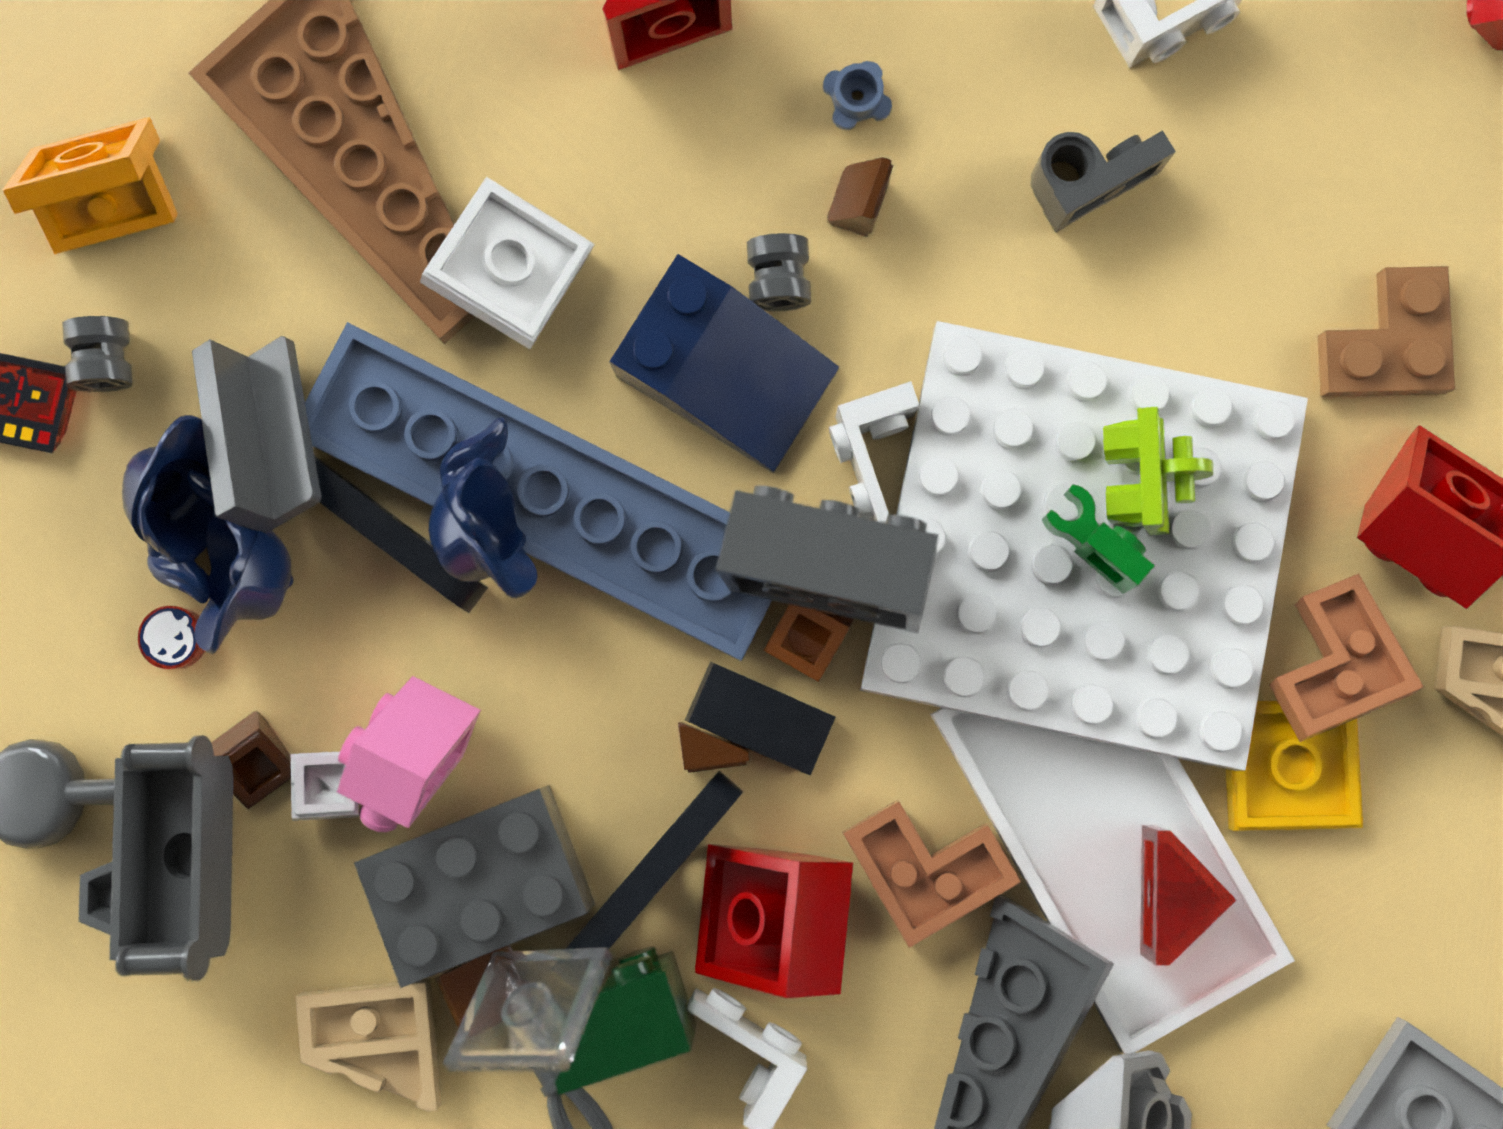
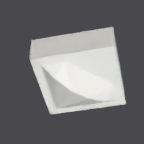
(315, 787)

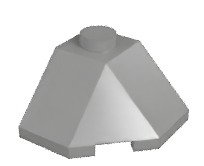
(1124, 1094)

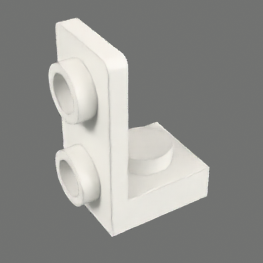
(1142, 35)
(883, 416)
(766, 1089)

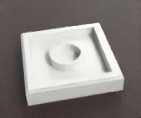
(507, 263)

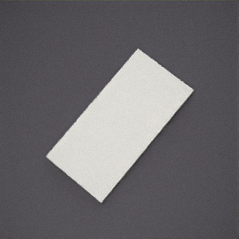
(1075, 833)

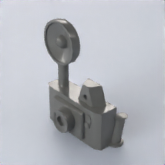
(171, 852)

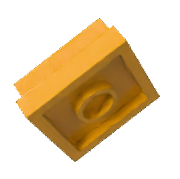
(94, 186)

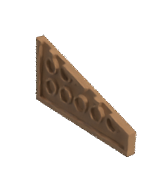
(327, 118)

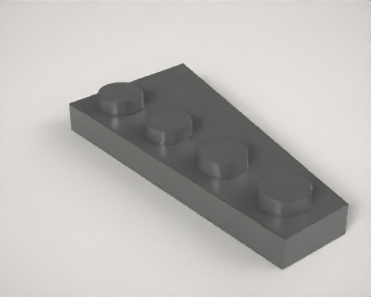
(1021, 1019)

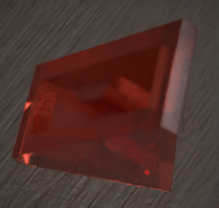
(1176, 897)

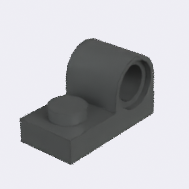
(1099, 180)

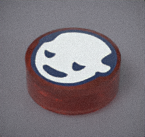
(169, 639)

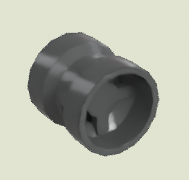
(779, 271)
(97, 353)

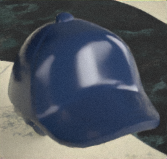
(166, 509)
(475, 517)
(246, 573)

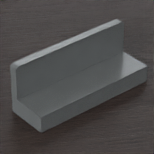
(256, 434)

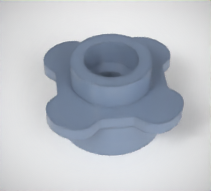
(857, 77)

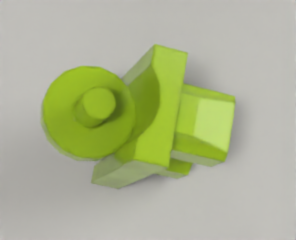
(1145, 443)

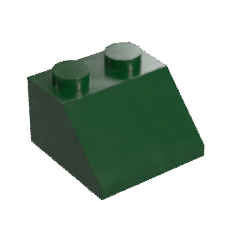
(633, 1022)

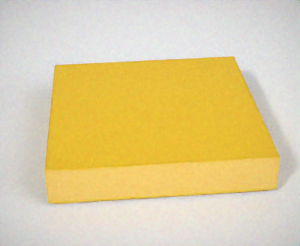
(1295, 781)

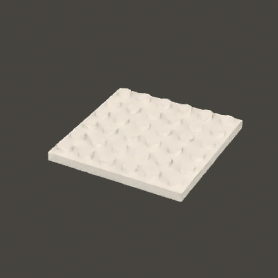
(1024, 622)

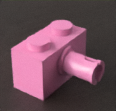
(404, 753)

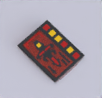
(33, 403)

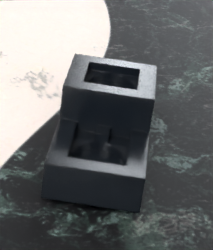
(760, 718)

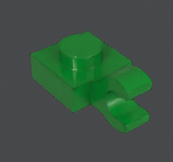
(1109, 551)

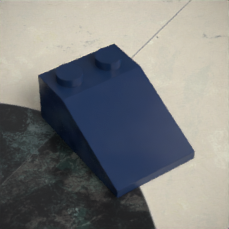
(723, 364)

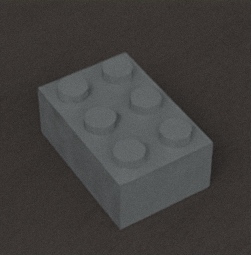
(828, 558)
(475, 886)

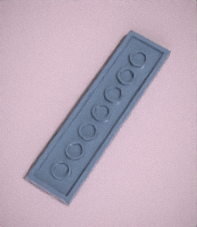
(570, 497)

